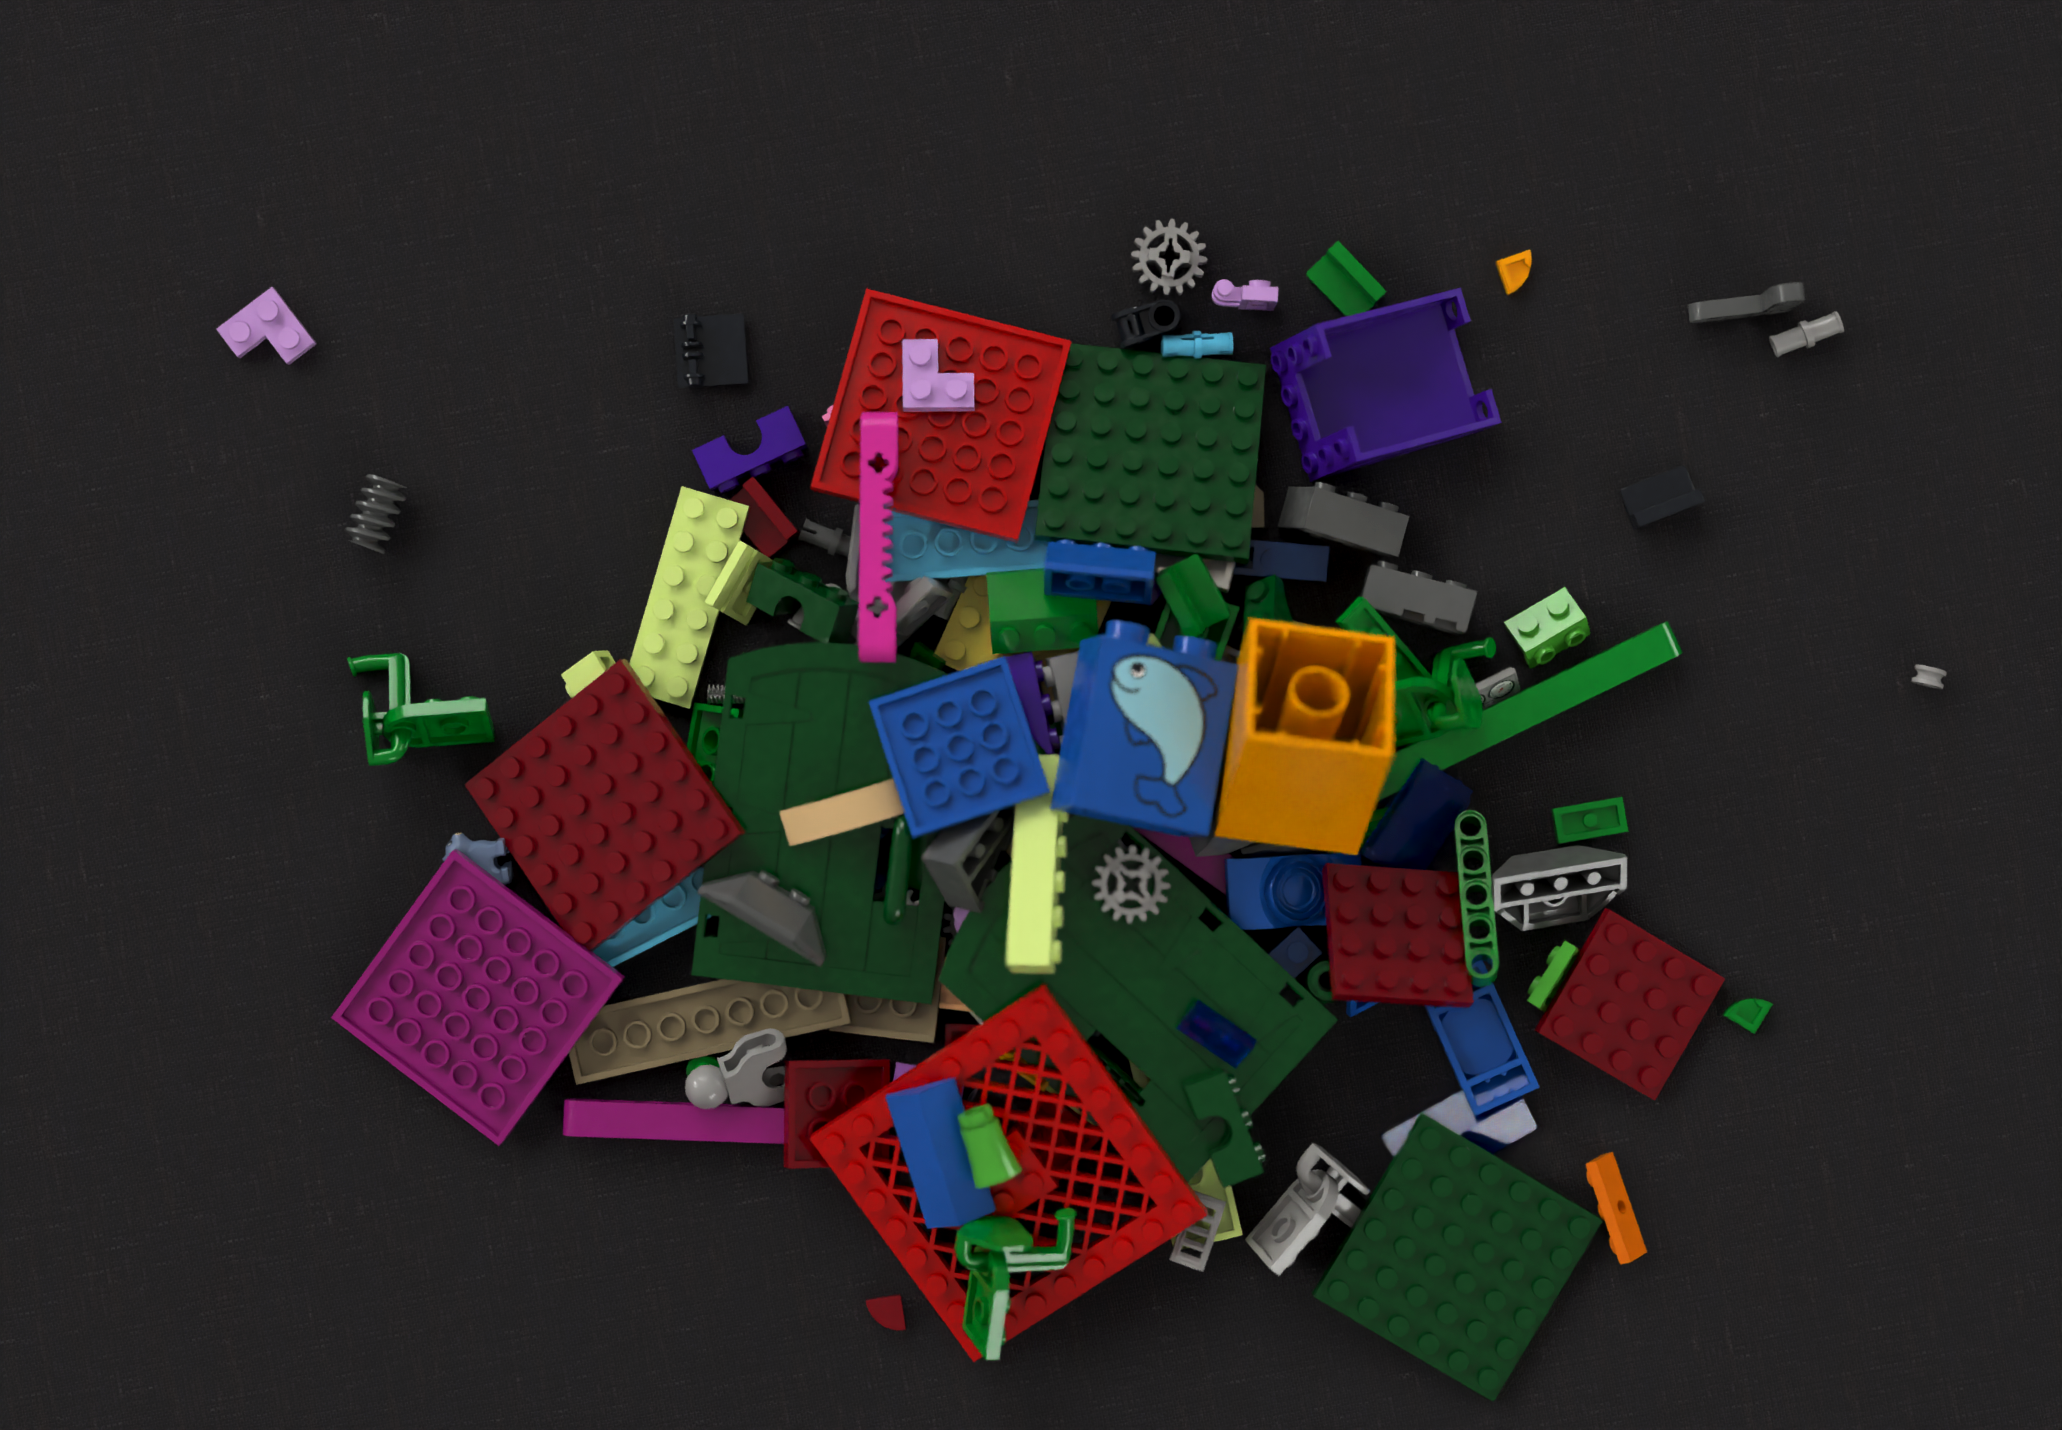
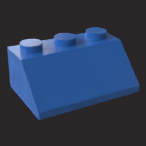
(1099, 572)

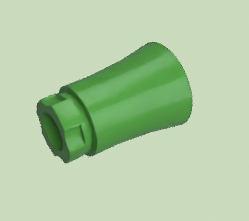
(987, 1147)

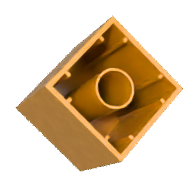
(1306, 737)

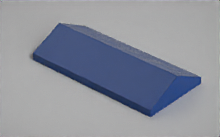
(937, 1154)

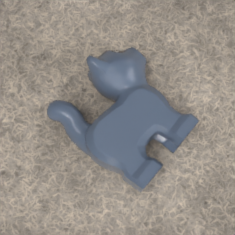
(484, 854)

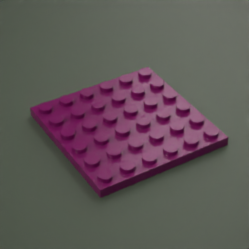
(477, 997)

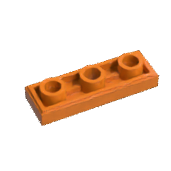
(1615, 1208)

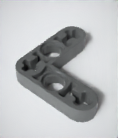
(1772, 301)

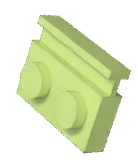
(734, 583)

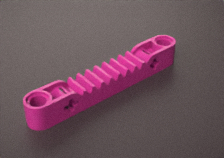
(878, 440)

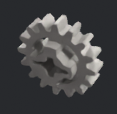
(1185, 258)
(1143, 872)

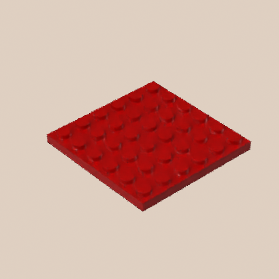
(952, 465)

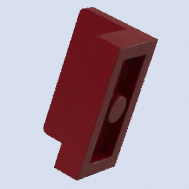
(765, 521)

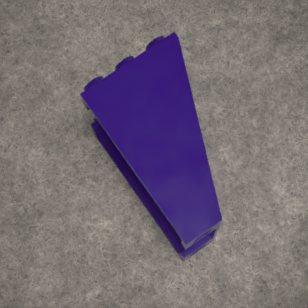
(1380, 384)

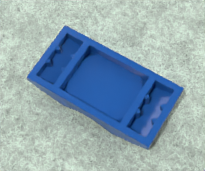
(1279, 889)
(1483, 1049)

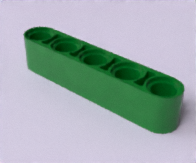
(1481, 882)

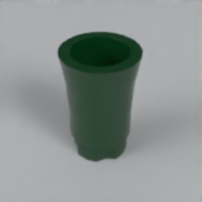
(1310, 979)

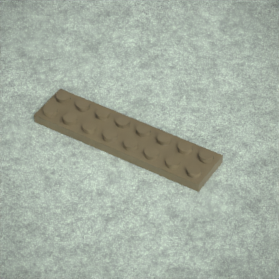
(697, 1024)

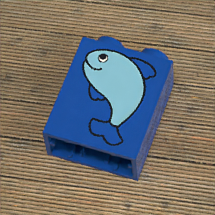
(1145, 732)

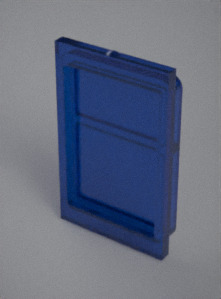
(1418, 819)

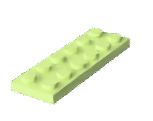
(676, 618)

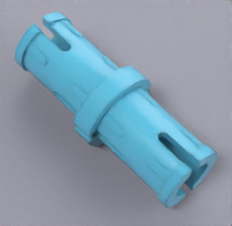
(1197, 344)

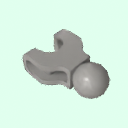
(742, 1073)

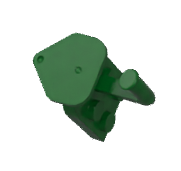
(1429, 706)
(416, 724)
(1002, 1248)

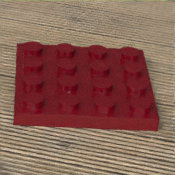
(1395, 936)
(1629, 1004)

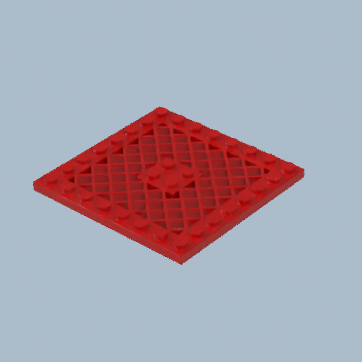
(1043, 1017)

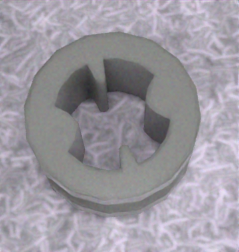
(1929, 676)

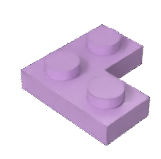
(270, 319)
(926, 388)

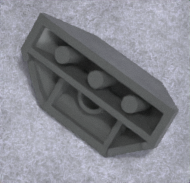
(1557, 885)
(771, 910)

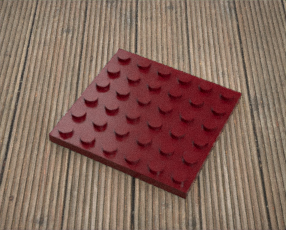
(604, 807)

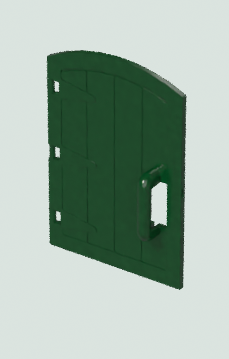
(800, 742)
(1139, 985)

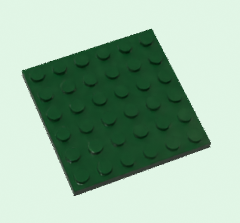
(1153, 453)
(1457, 1257)

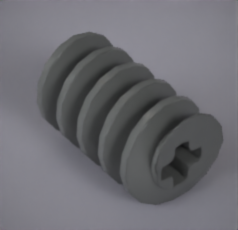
(375, 513)

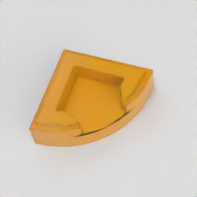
(1514, 270)

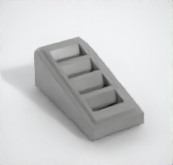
(1190, 1260)

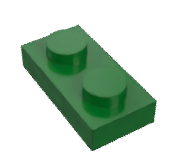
(1589, 820)

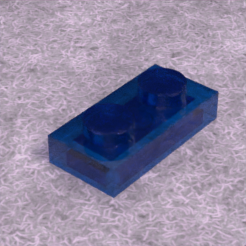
(1217, 1034)

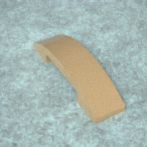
(841, 812)

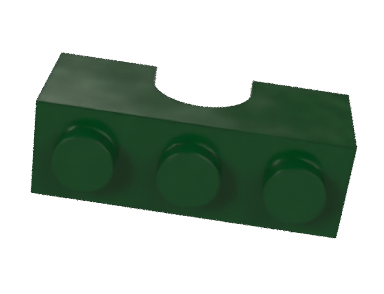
(826, 609)
(1237, 1156)

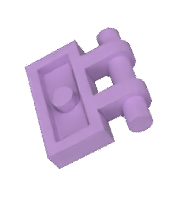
(1255, 296)

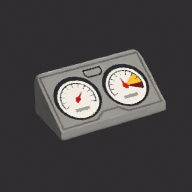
(1498, 687)

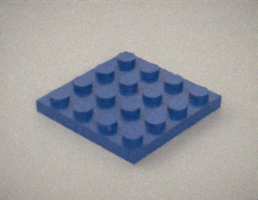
(959, 747)

